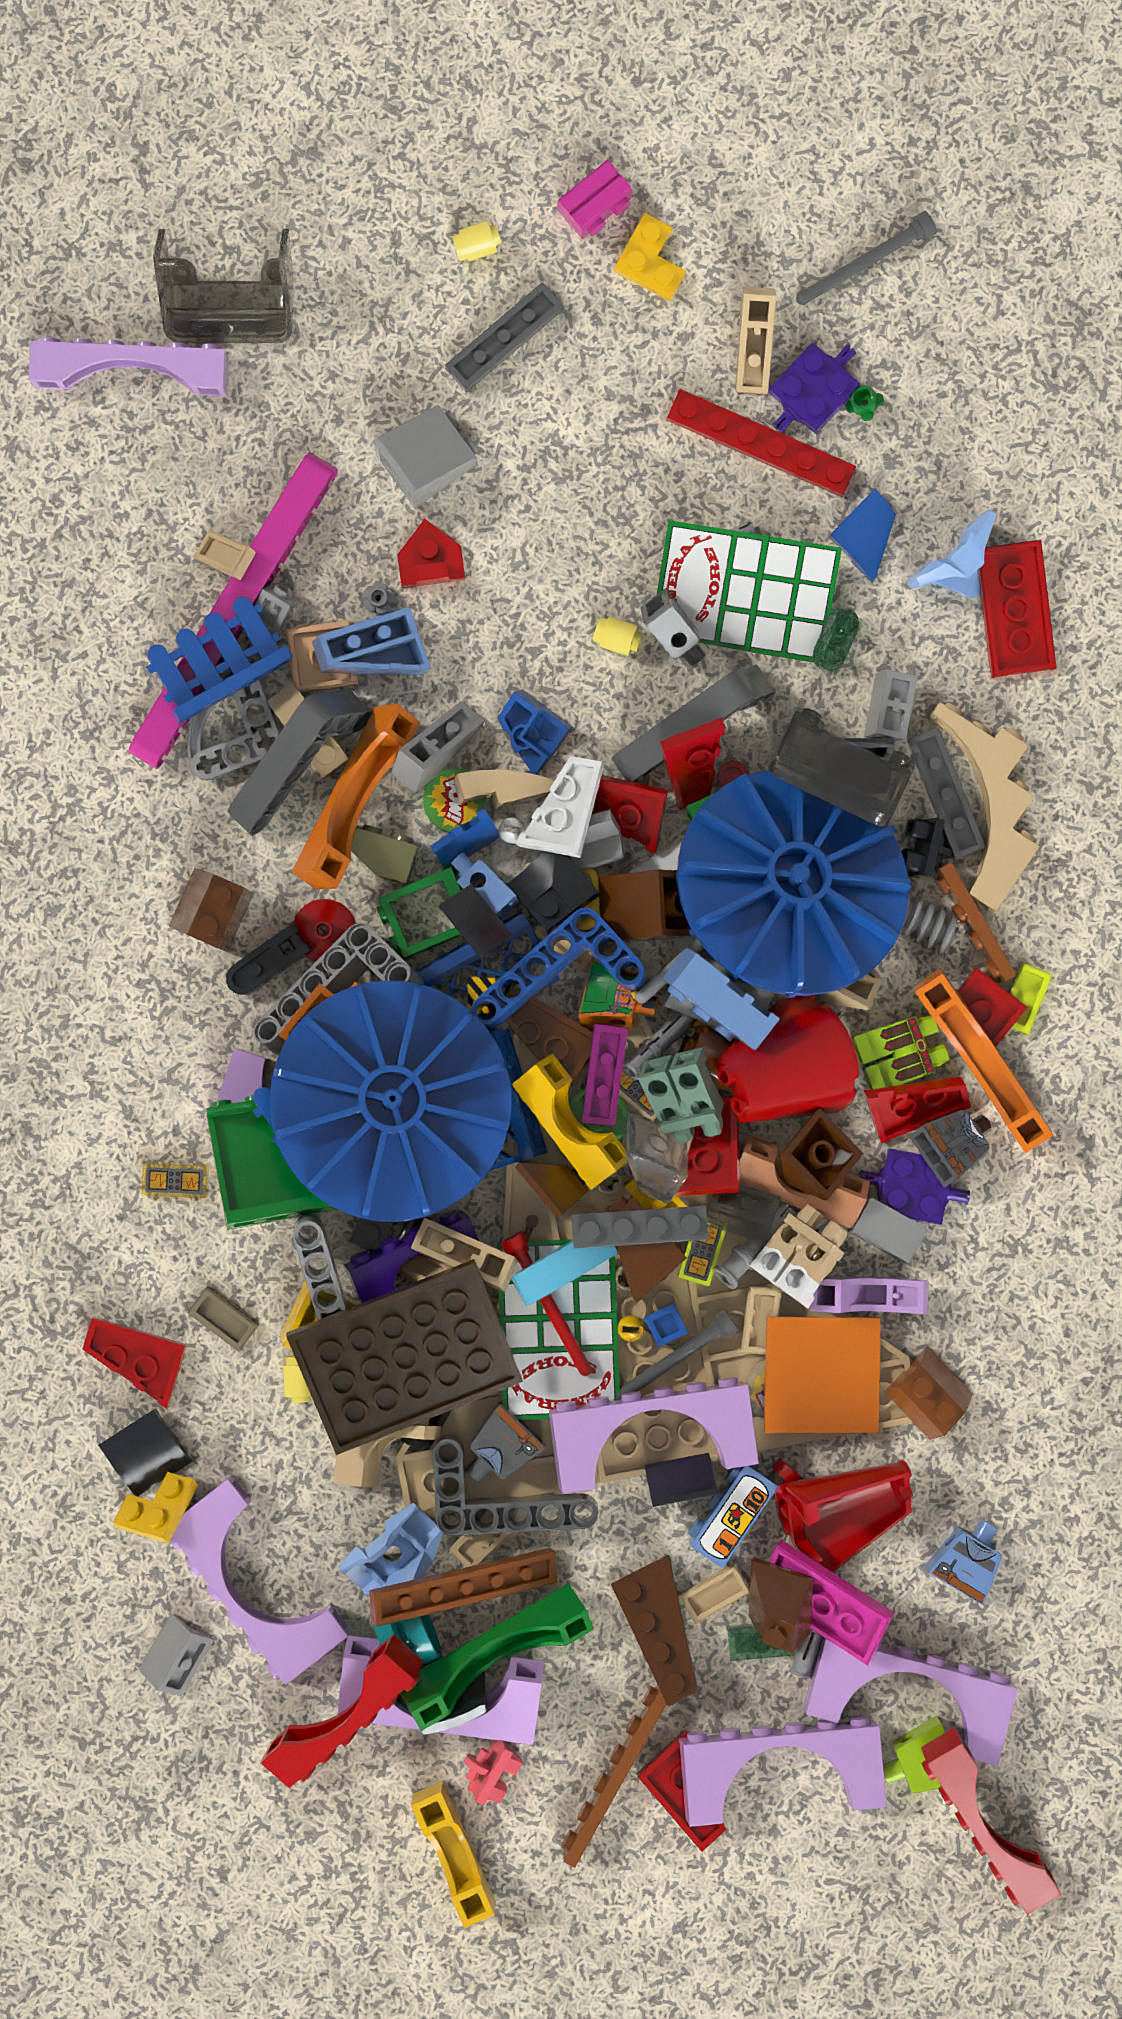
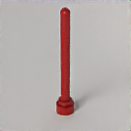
(517, 1247)

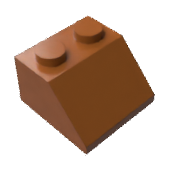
(930, 1395)

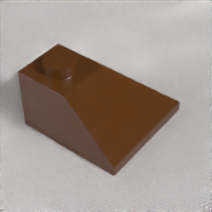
(554, 1184)
(780, 1604)

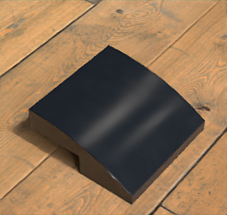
(145, 1452)

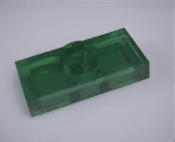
(747, 1645)

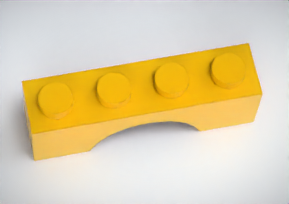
(546, 1094)
(462, 1870)

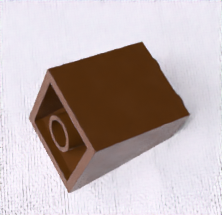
(643, 906)
(211, 909)
(645, 1263)

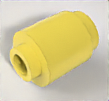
(476, 241)
(617, 636)
(294, 1382)

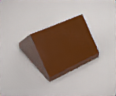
(819, 1156)

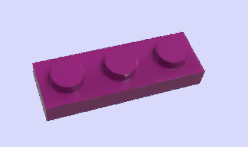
(604, 1074)

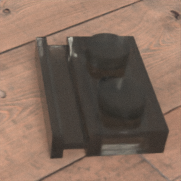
(744, 1213)

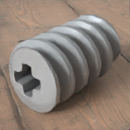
(929, 925)

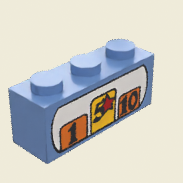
(731, 1513)

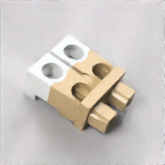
(800, 1257)

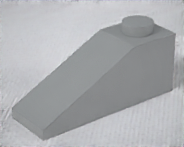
(435, 747)

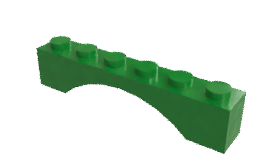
(549, 1622)

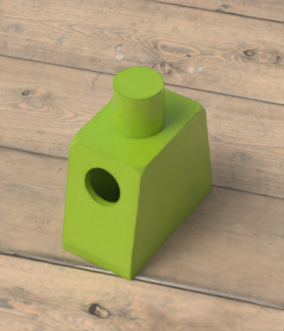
(910, 1756)

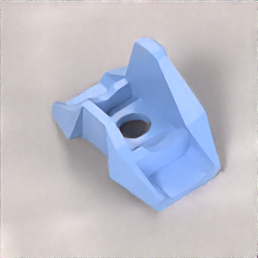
(960, 567)
(410, 1532)

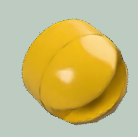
(630, 1321)

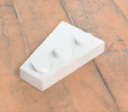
(566, 812)

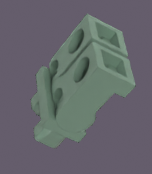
(683, 1094)

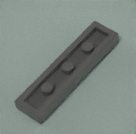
(504, 337)
(946, 793)
(640, 1226)

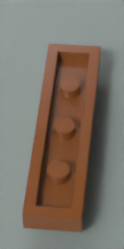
(981, 935)

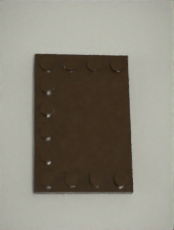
(404, 1357)

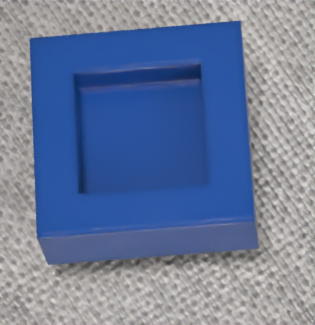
(665, 1324)

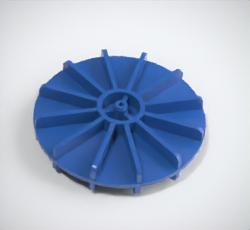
(790, 887)
(390, 1101)

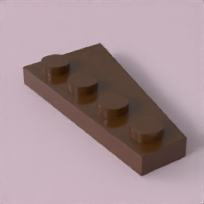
(656, 1620)

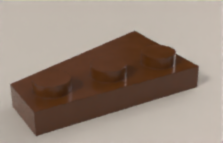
(550, 1032)

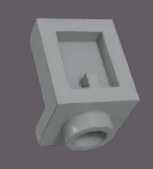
(276, 604)

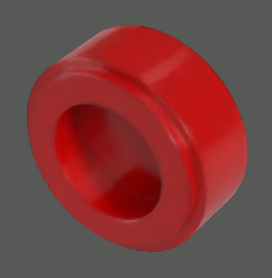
(730, 771)
(785, 1471)

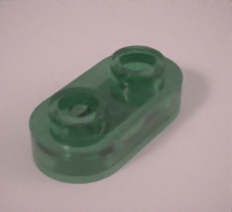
(835, 639)

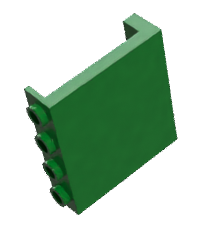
(251, 1171)

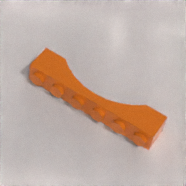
(330, 842)
(983, 1060)

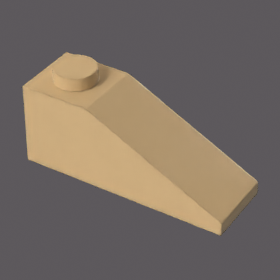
(755, 339)
(330, 756)
(455, 1248)

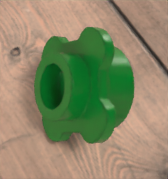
(861, 395)

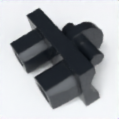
(928, 847)

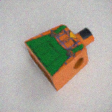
(609, 1003)

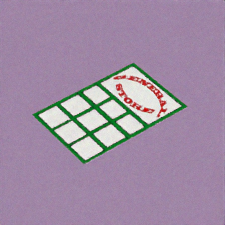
(750, 588)
(541, 1357)

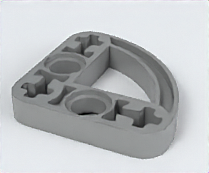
(249, 742)

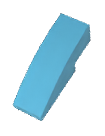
(558, 1269)

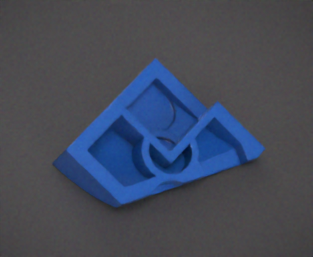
(866, 533)
(526, 722)
(466, 838)

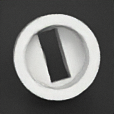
(509, 837)

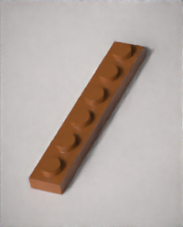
(462, 1586)
(609, 1784)

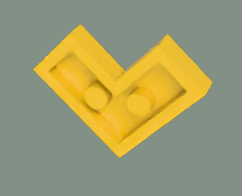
(642, 262)
(161, 1516)

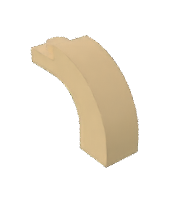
(362, 1464)

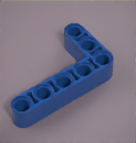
(556, 963)

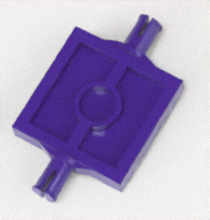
(814, 388)
(912, 1187)

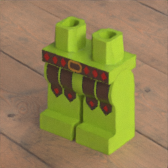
(909, 1052)

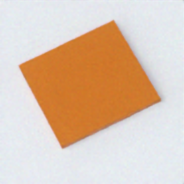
(822, 1375)

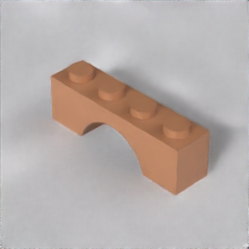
(763, 1170)

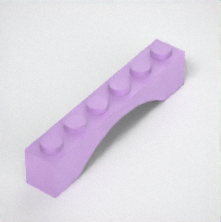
(65, 363)

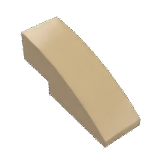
(503, 786)

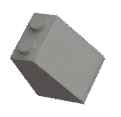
(426, 454)

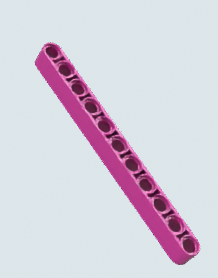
(272, 547)

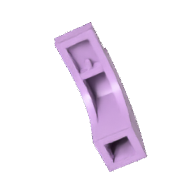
(871, 1293)

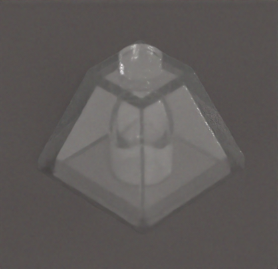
(655, 1158)

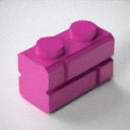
(595, 200)

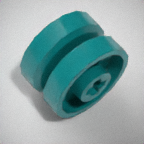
(417, 1634)

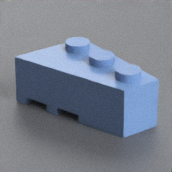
(374, 647)
(719, 999)

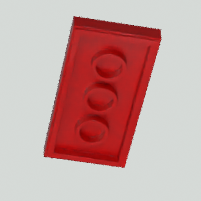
(1016, 609)

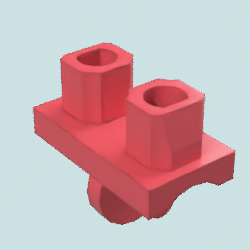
(487, 1769)

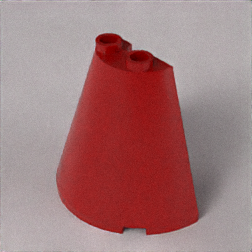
(796, 1068)
(844, 1511)

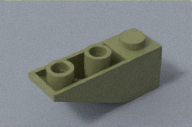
(384, 855)

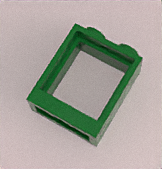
(388, 915)

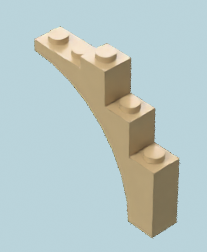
(1004, 802)

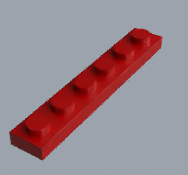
(761, 443)

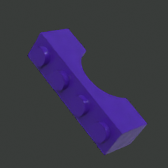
(375, 1272)

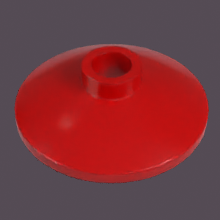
(321, 912)

